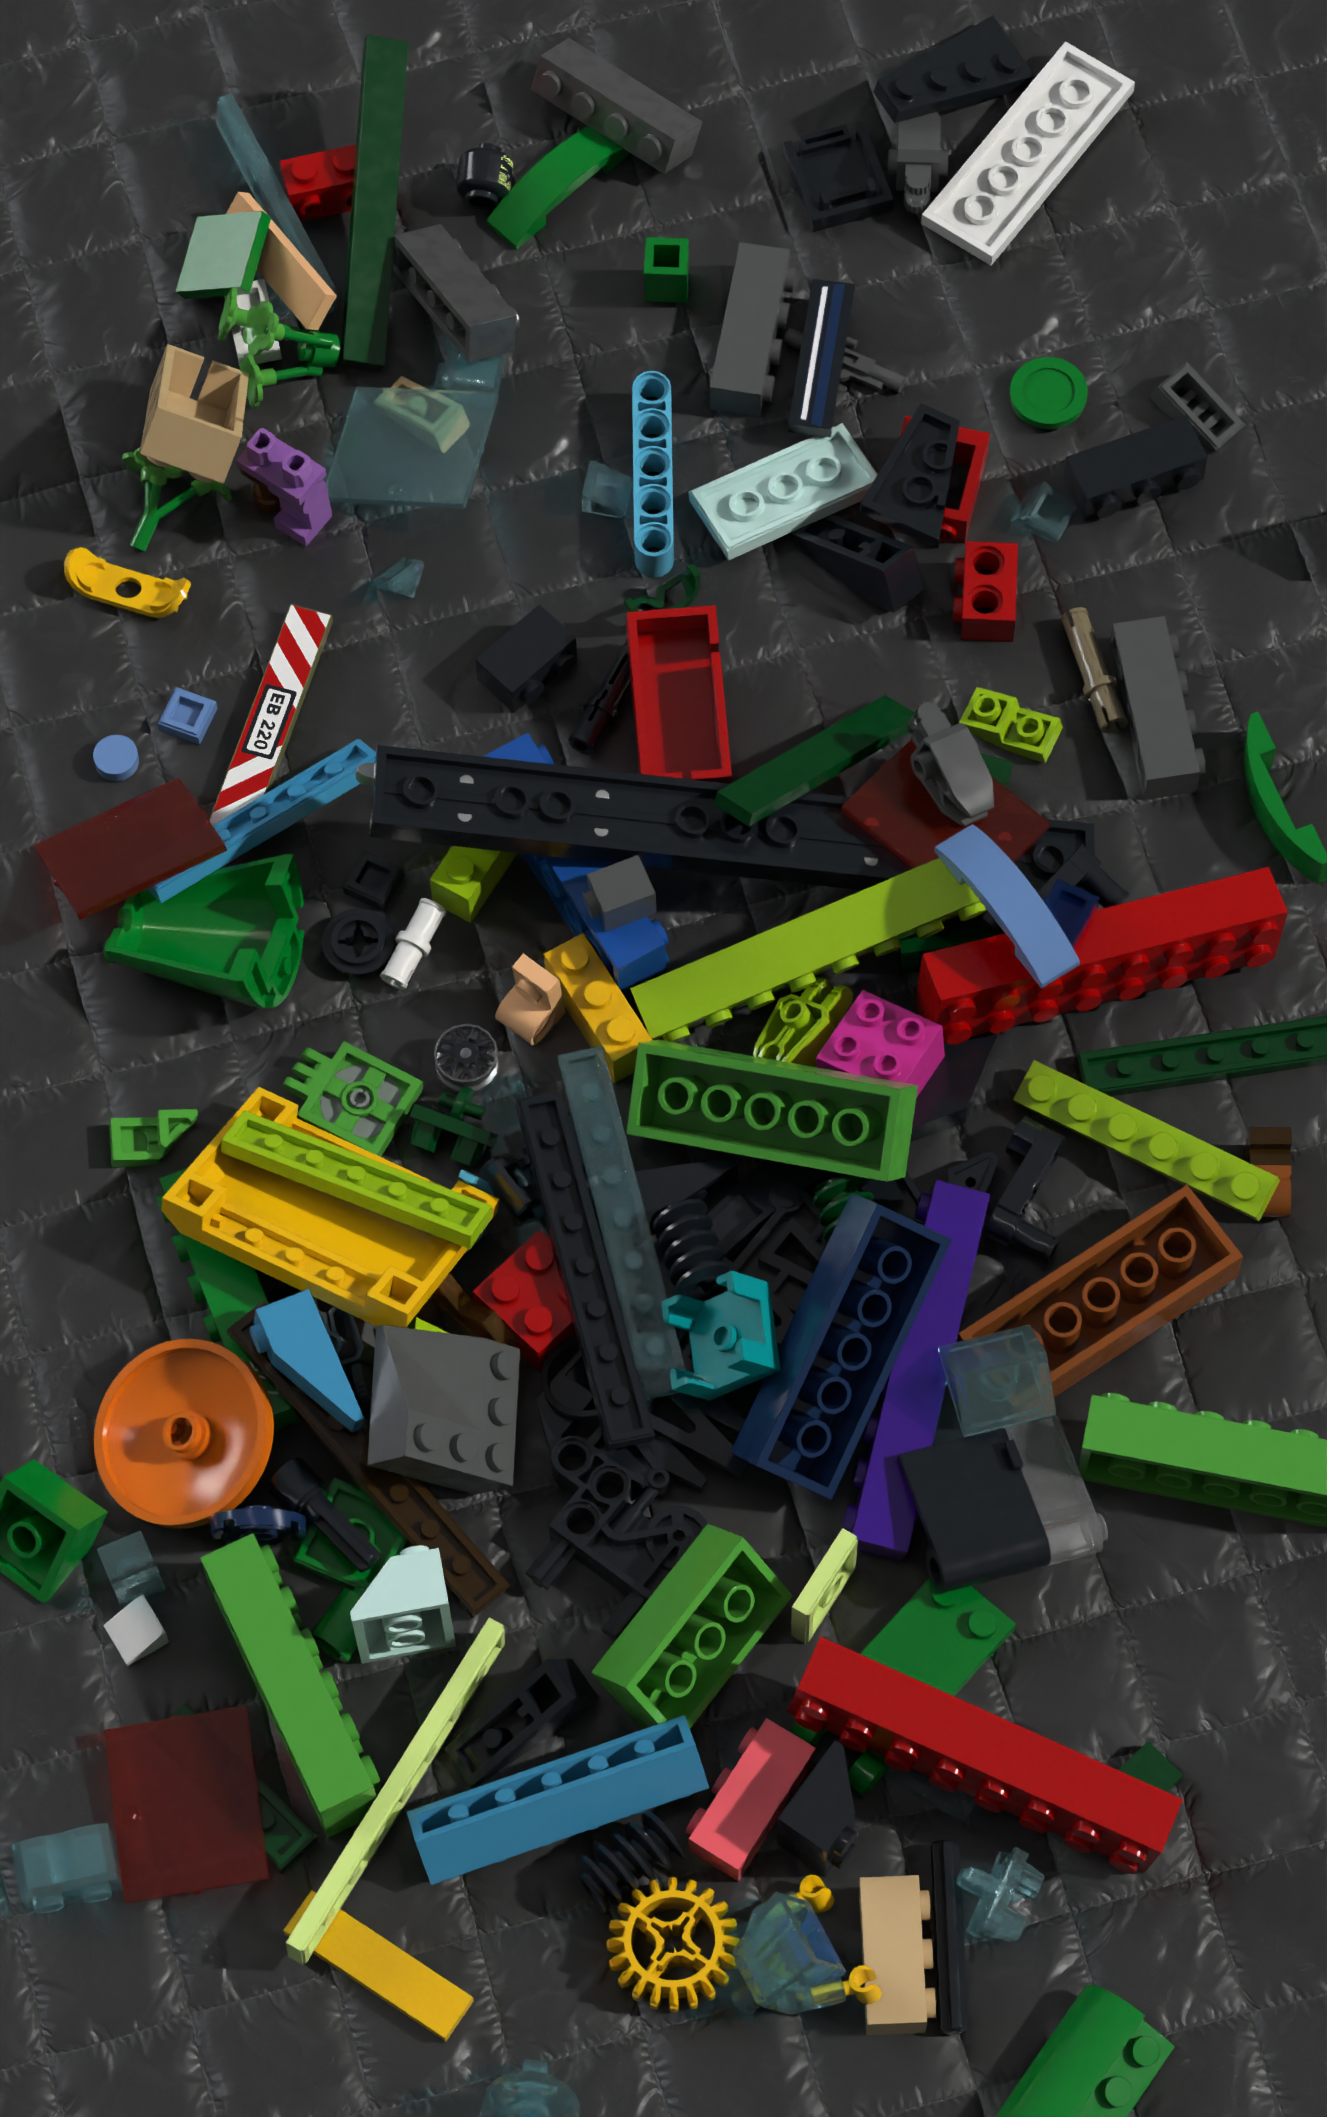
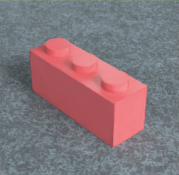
(750, 1798)

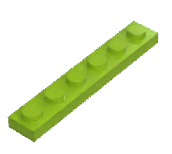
(1146, 1140)
(357, 1179)

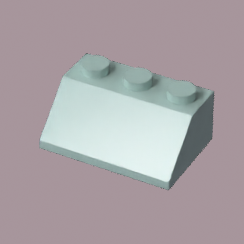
(404, 1608)

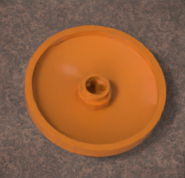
(183, 1433)

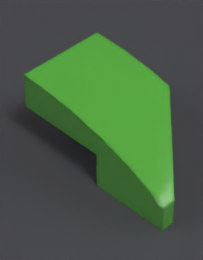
(148, 1139)

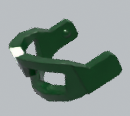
(691, 582)

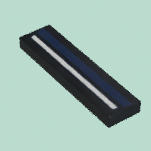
(821, 358)

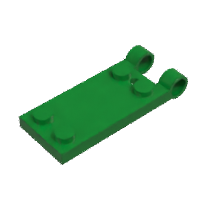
(936, 1642)

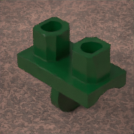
(471, 1139)

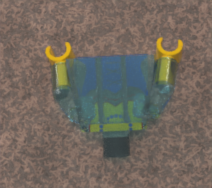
(790, 1958)

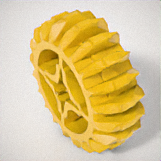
(656, 1931)

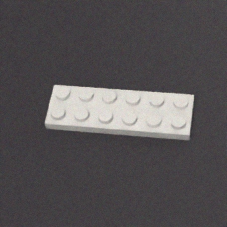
(1028, 153)

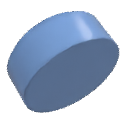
(116, 757)

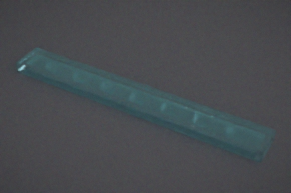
(621, 1217)

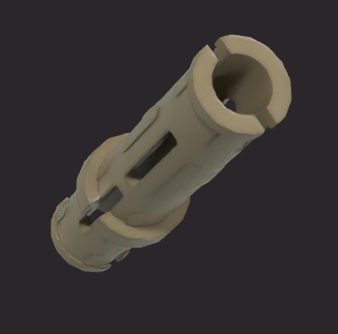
(1099, 685)

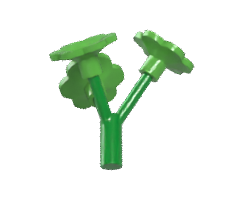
(153, 478)

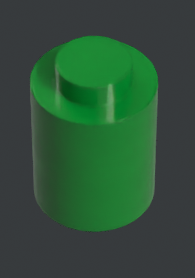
(335, 1630)

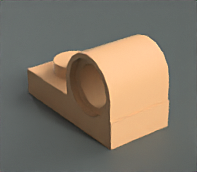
(532, 1003)

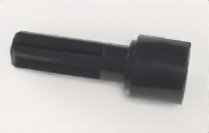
(305, 1492)

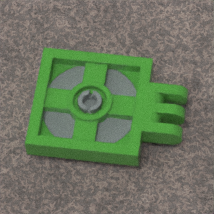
(354, 1096)

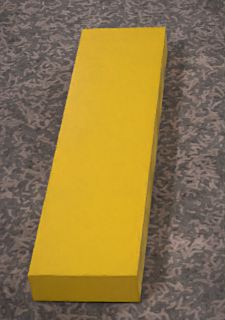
(389, 1973)

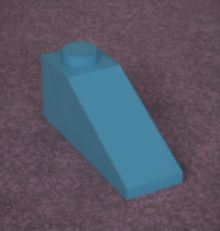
(303, 1352)

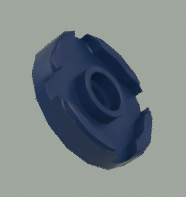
(263, 1521)

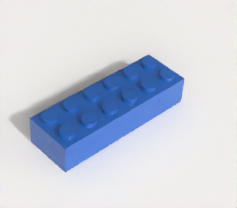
(628, 952)

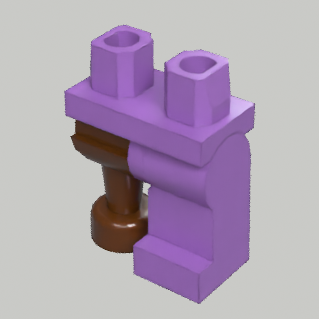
(288, 483)

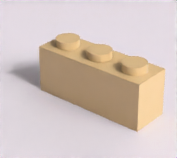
(897, 1953)

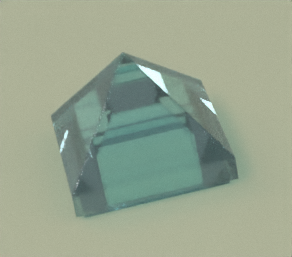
(401, 577)

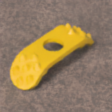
(99, 581)

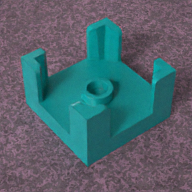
(729, 1337)

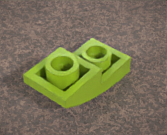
(1007, 725)

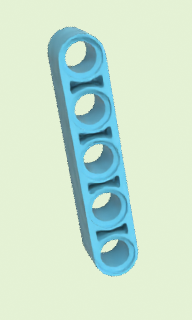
(652, 491)

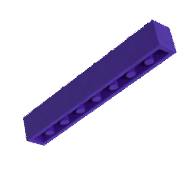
(917, 1382)

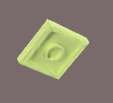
(824, 1586)

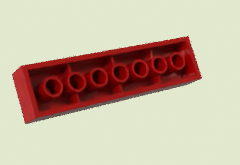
(1120, 954)
(984, 1757)

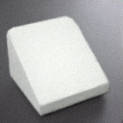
(136, 1631)

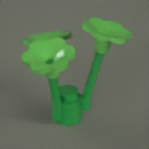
(261, 330)

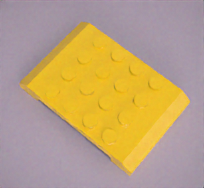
(310, 1237)

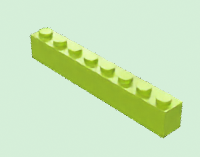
(802, 949)

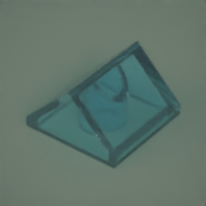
(998, 1380)

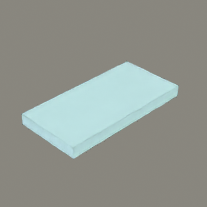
(783, 492)

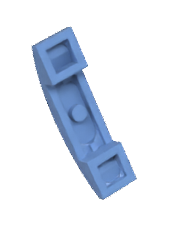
(1011, 902)

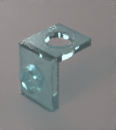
(130, 1568)

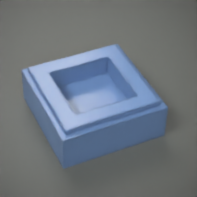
(187, 715)

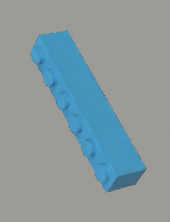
(557, 1800)

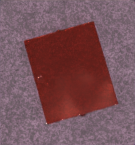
(908, 822)
(130, 848)
(186, 1804)

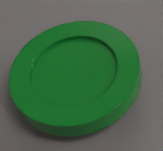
(1048, 393)

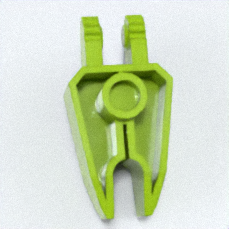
(803, 1023)

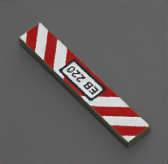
(274, 710)

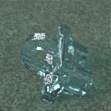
(1008, 1876)

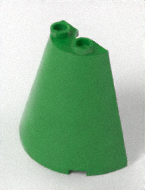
(221, 934)

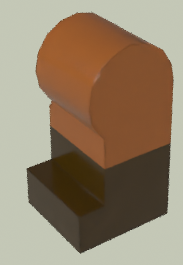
(1271, 1151)

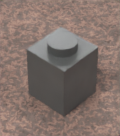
(620, 894)

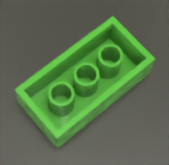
(693, 1630)

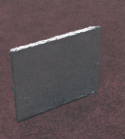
(411, 447)

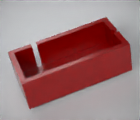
(678, 693)

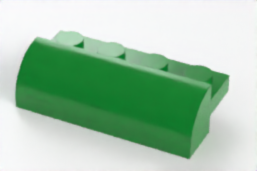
(1091, 2062)

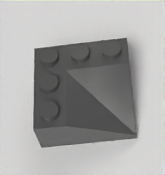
(444, 1408)

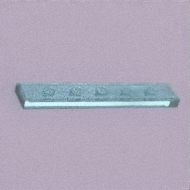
(264, 181)

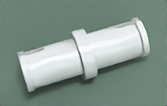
(413, 943)

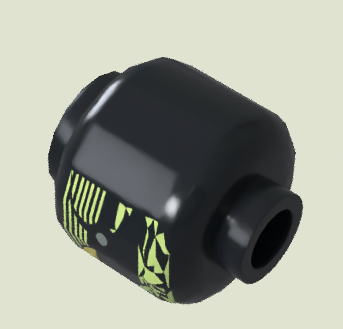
(484, 176)

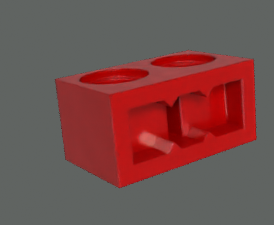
(987, 591)

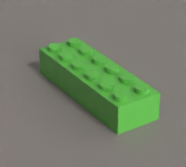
(772, 1110)
(1205, 1459)
(288, 1678)

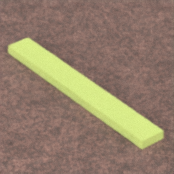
(395, 1792)

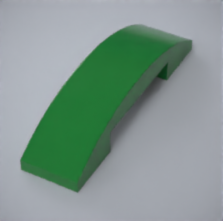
(550, 182)
(1298, 846)

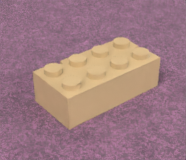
(189, 432)

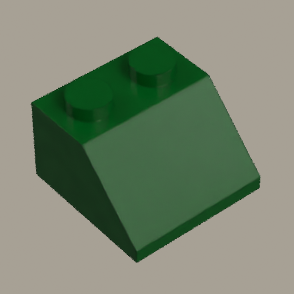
(44, 1528)

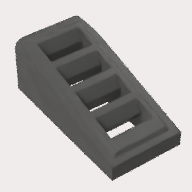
(1197, 389)

